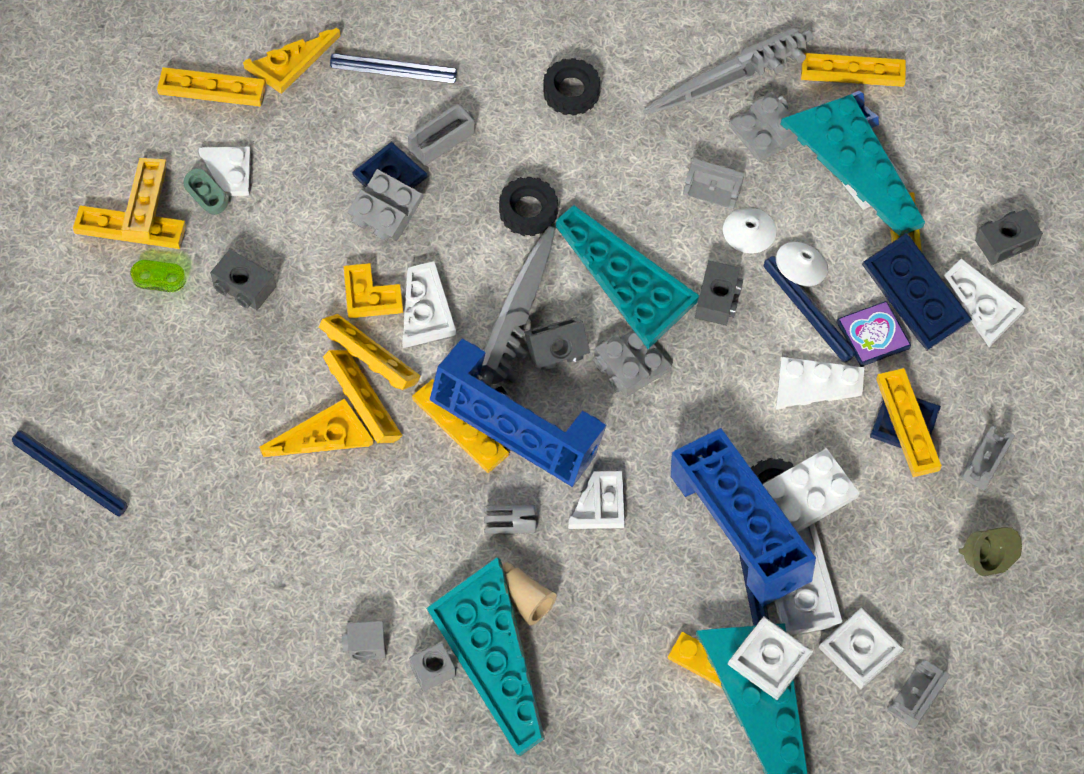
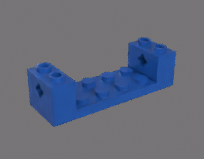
(510, 424)
(747, 515)

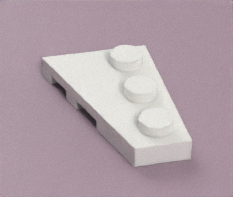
(985, 303)
(426, 307)
(815, 381)

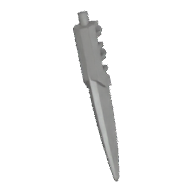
(766, 53)
(504, 337)

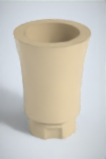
(527, 595)

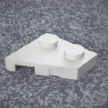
(229, 168)
(600, 503)

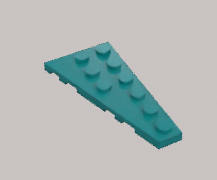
(855, 156)
(637, 286)
(486, 640)
(768, 722)

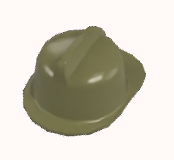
(992, 550)

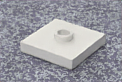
(861, 648)
(770, 658)

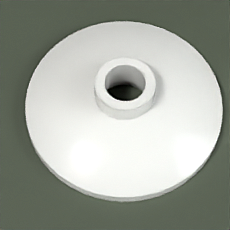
(749, 239)
(801, 264)

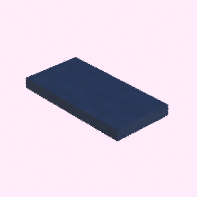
(916, 292)

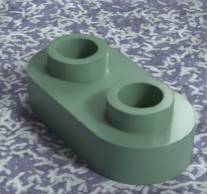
(207, 192)

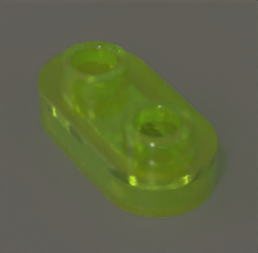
(159, 274)

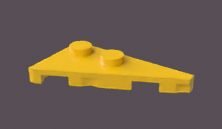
(287, 64)
(328, 430)

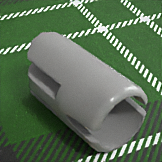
(520, 525)

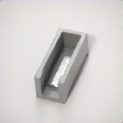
(441, 134)

